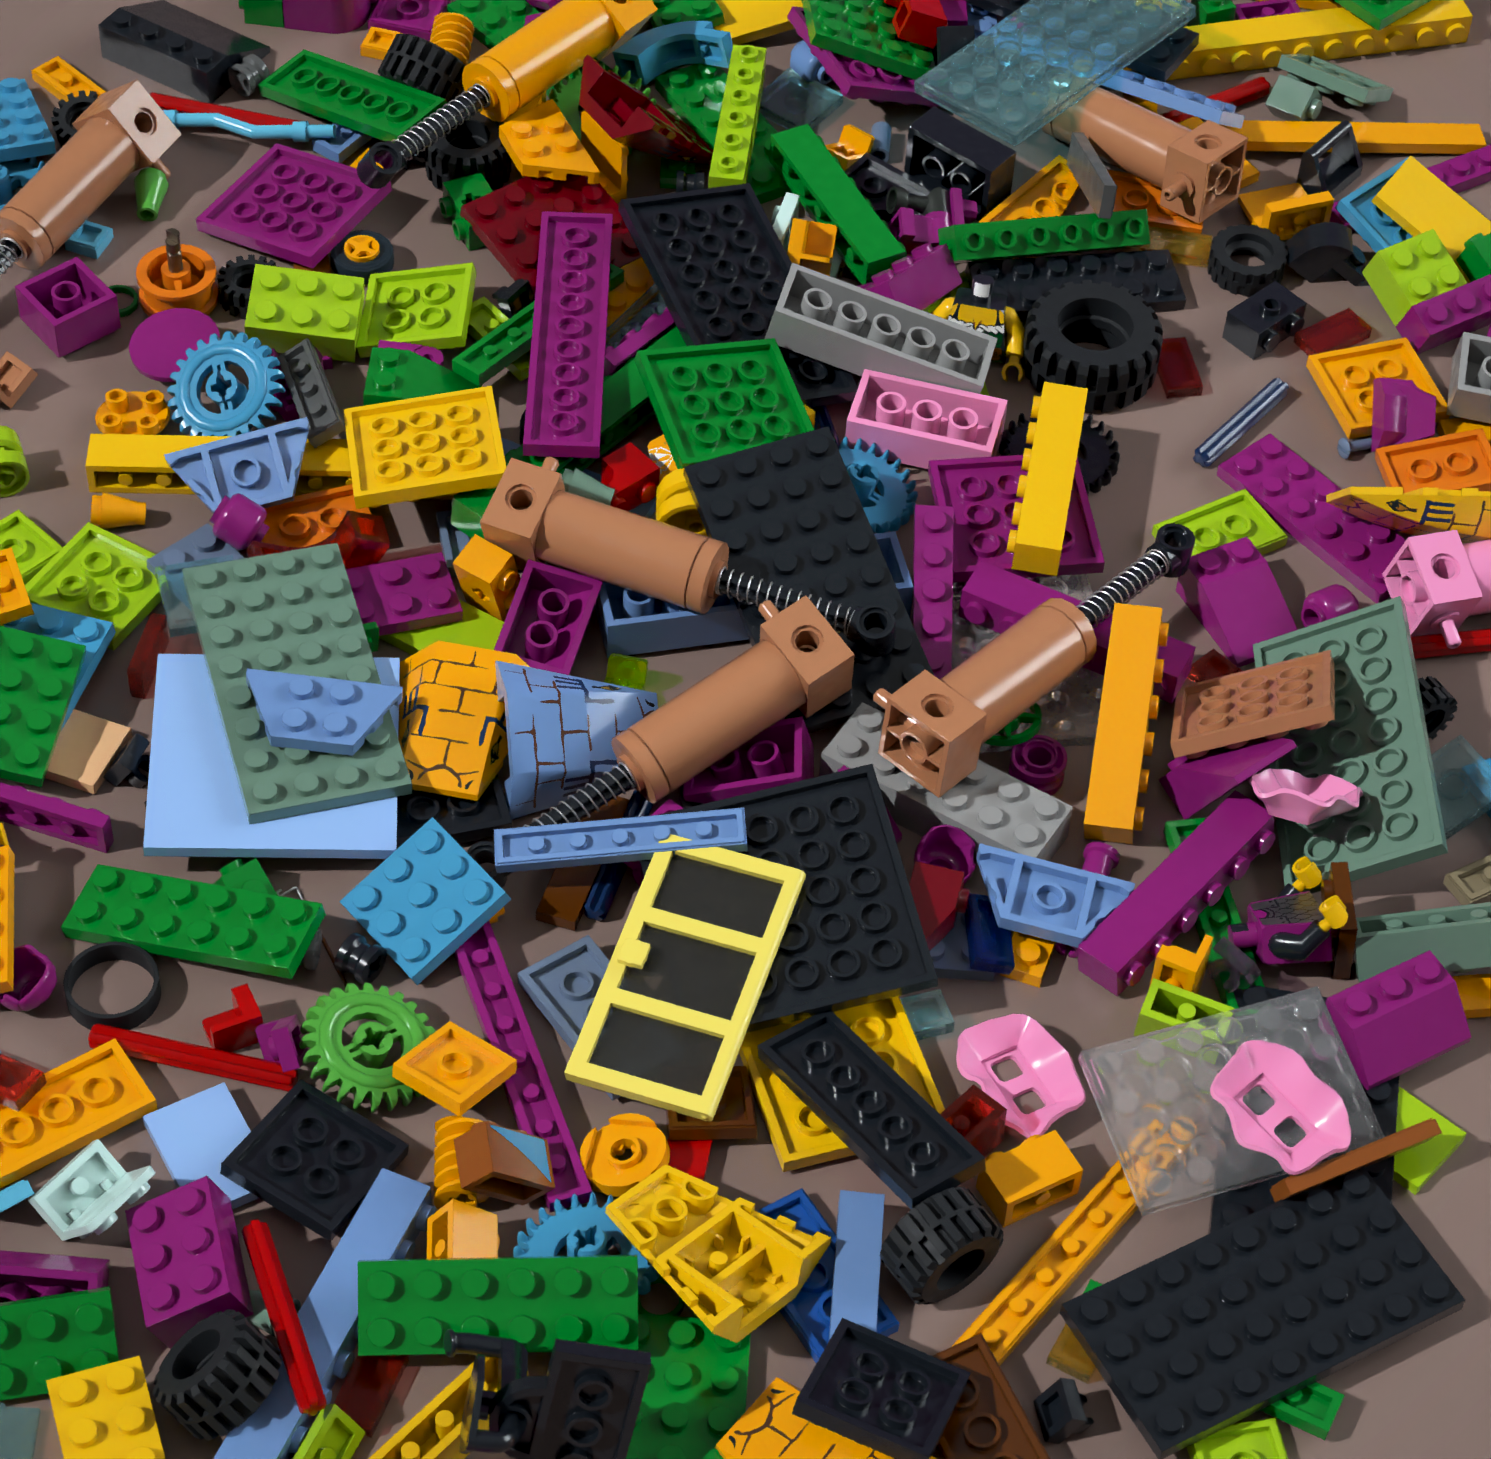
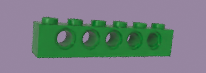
(1045, 236)

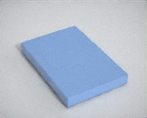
(198, 1137)

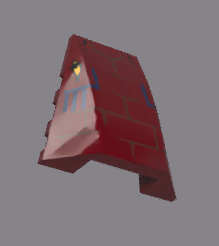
(635, 120)

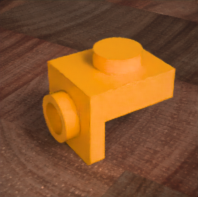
(851, 145)

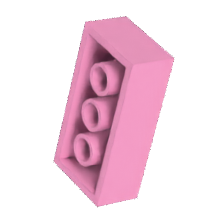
(923, 420)

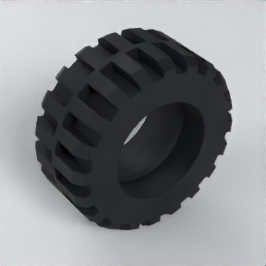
(1096, 316)

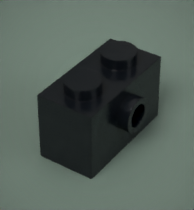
(1264, 320)

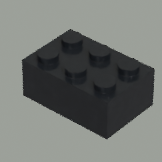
(959, 156)

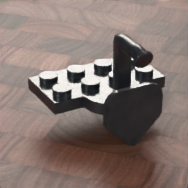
(574, 1412)

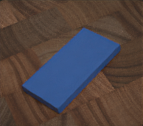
(811, 1308)

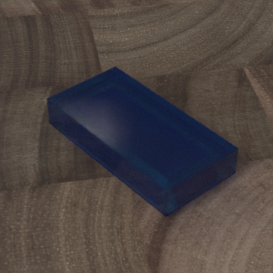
(988, 945)

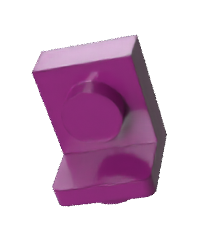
(280, 1042)

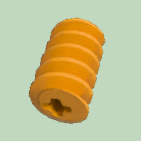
(454, 34)
(446, 1172)

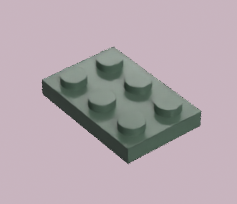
(1334, 78)

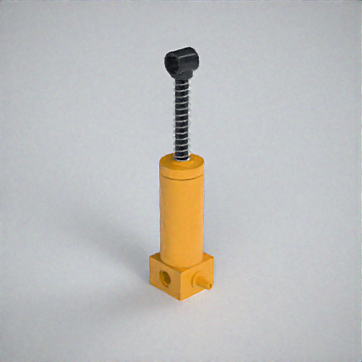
(516, 73)

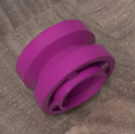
(1039, 763)

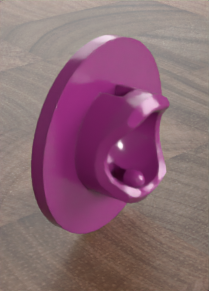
(165, 338)

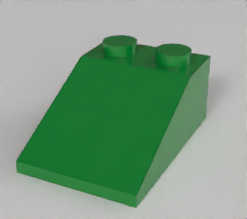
(406, 375)

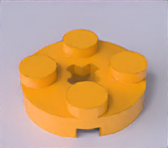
(624, 1132)

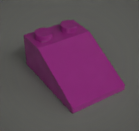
(1235, 598)
(768, 760)
(1202, 780)

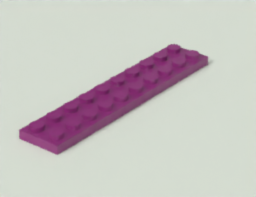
(569, 336)

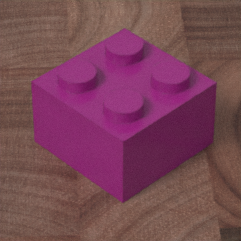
(68, 307)

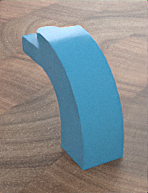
(673, 46)

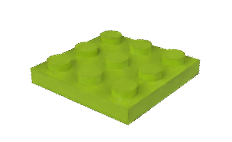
(418, 307)
(99, 579)

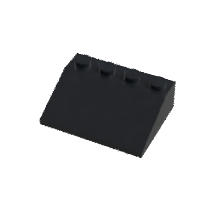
(175, 47)

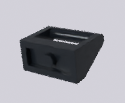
(1336, 169)

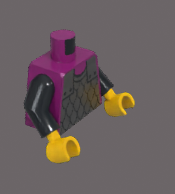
(1293, 923)

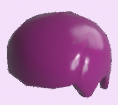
(947, 848)
(33, 980)

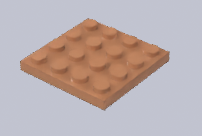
(1254, 705)

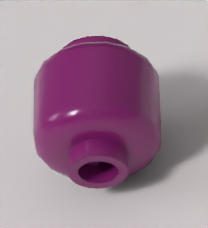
(239, 521)
(1328, 604)

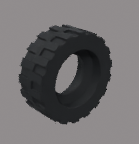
(1249, 241)

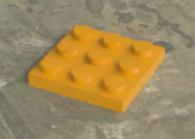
(1349, 375)

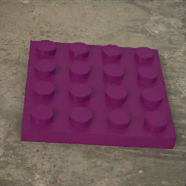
(859, 78)
(292, 206)
(983, 505)

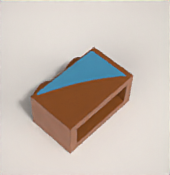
(504, 1163)

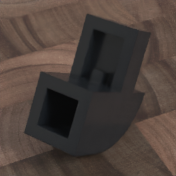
(1325, 247)

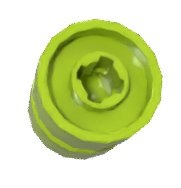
(13, 465)

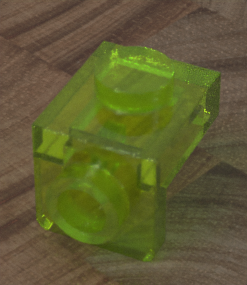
(627, 671)

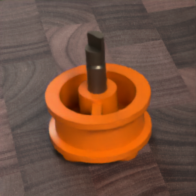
(177, 278)

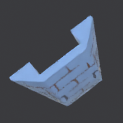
(561, 732)

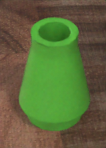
(150, 191)

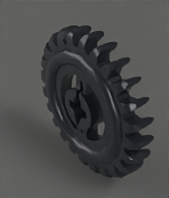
(1100, 455)

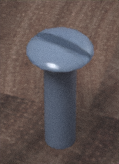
(1345, 447)

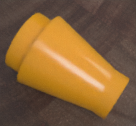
(115, 511)

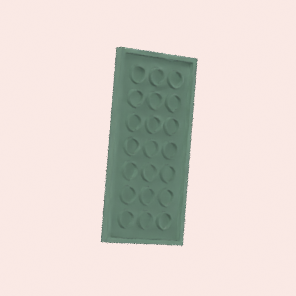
(293, 618)
(1372, 743)

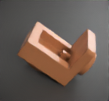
(14, 379)

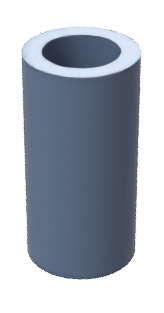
(881, 145)

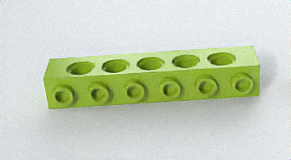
(738, 117)

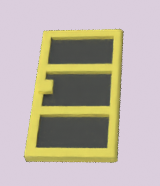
(685, 978)

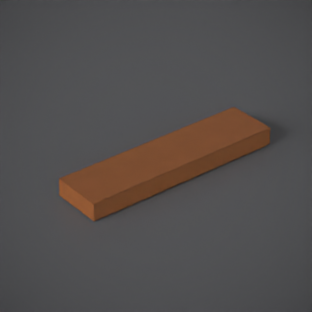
(1356, 1159)

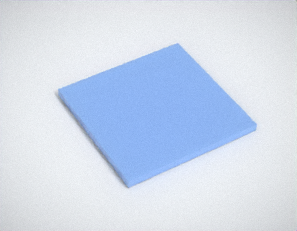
(196, 797)

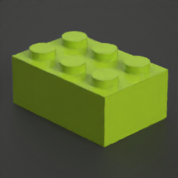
(305, 304)

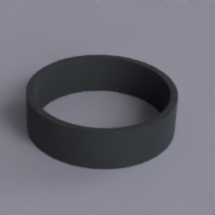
(109, 952)

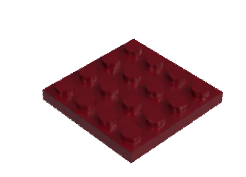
(511, 220)

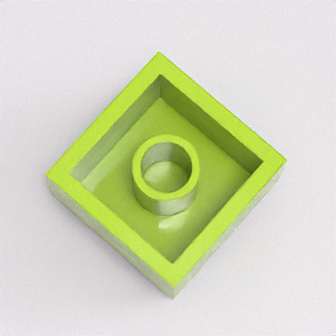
(1412, 273)

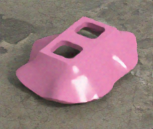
(1304, 798)
(1041, 1058)
(1295, 1095)

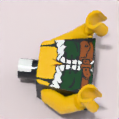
(989, 314)

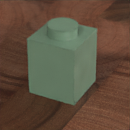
(1294, 100)

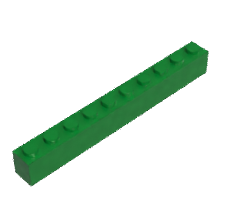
(623, 411)

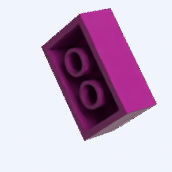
(187, 1258)

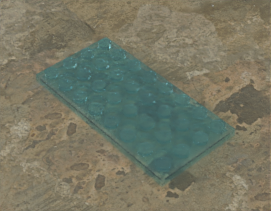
(1047, 60)

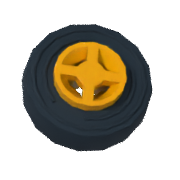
(362, 254)

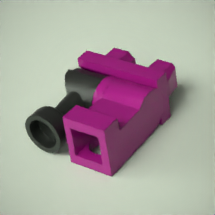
(938, 210)

